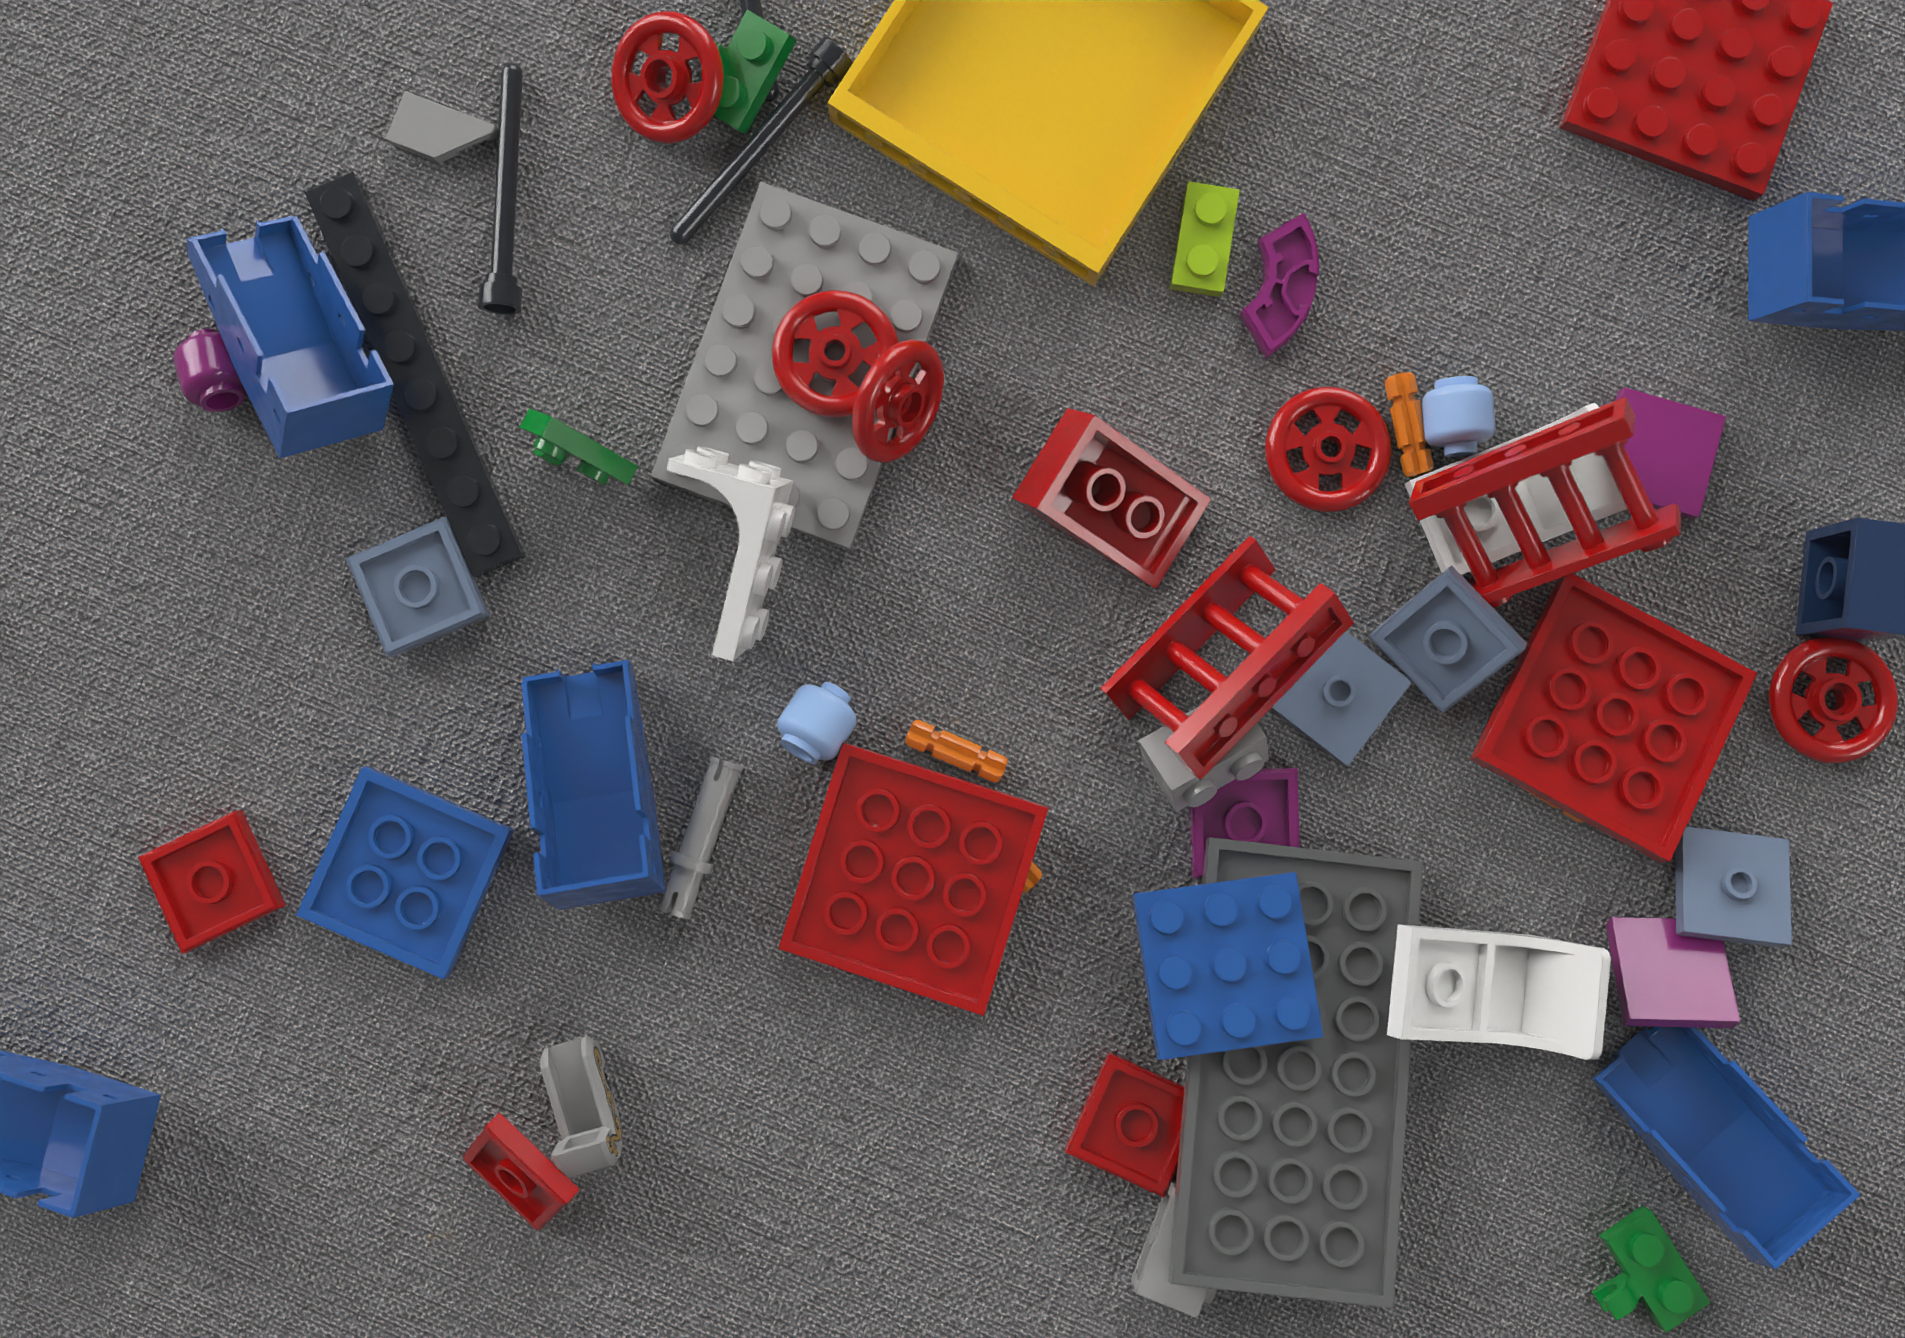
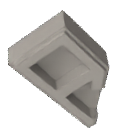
(435, 129)

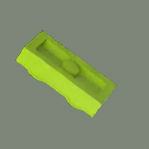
(1204, 239)

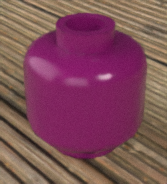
(207, 372)

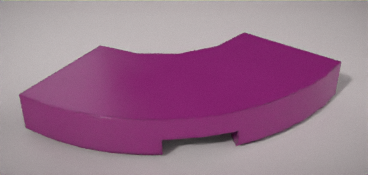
(1287, 285)

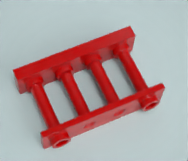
(1550, 455)
(1255, 684)

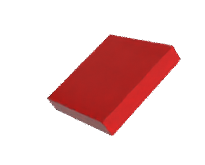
(211, 881)
(1131, 1124)
(519, 1172)

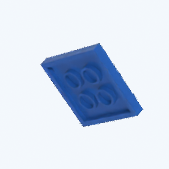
(405, 872)
(1227, 965)

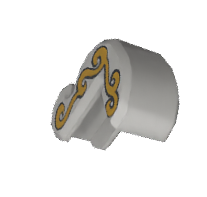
(581, 1107)

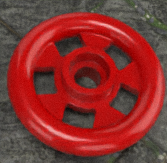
(628, 87)
(800, 325)
(900, 402)
(1304, 485)
(1827, 743)

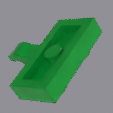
(750, 69)
(558, 441)
(1649, 1272)

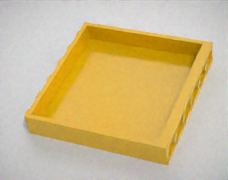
(1044, 107)

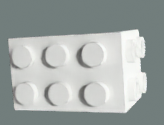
(1539, 500)
(763, 518)
(1499, 990)

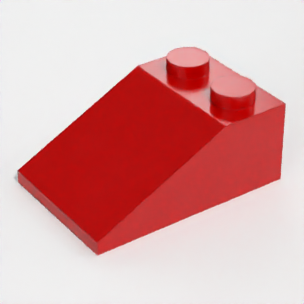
(1111, 496)

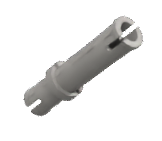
(700, 838)

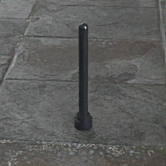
(826, 66)
(500, 290)

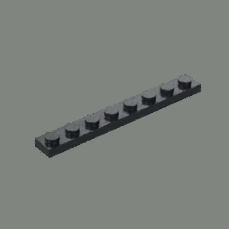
(417, 374)

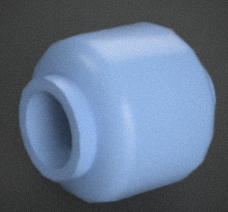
(1458, 415)
(816, 722)

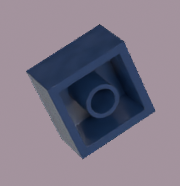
(1853, 581)

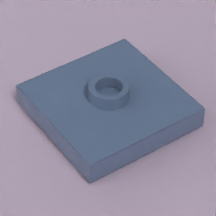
(417, 587)
(1448, 639)
(1342, 698)
(1733, 887)

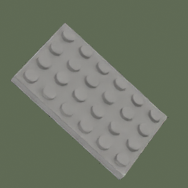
(731, 392)

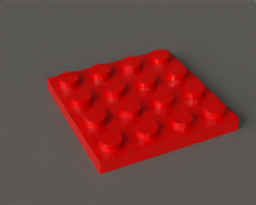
(1698, 84)
(1614, 717)
(913, 878)

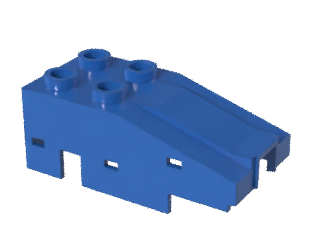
(1828, 264)
(292, 336)
(590, 787)
(71, 1135)
(1724, 1142)

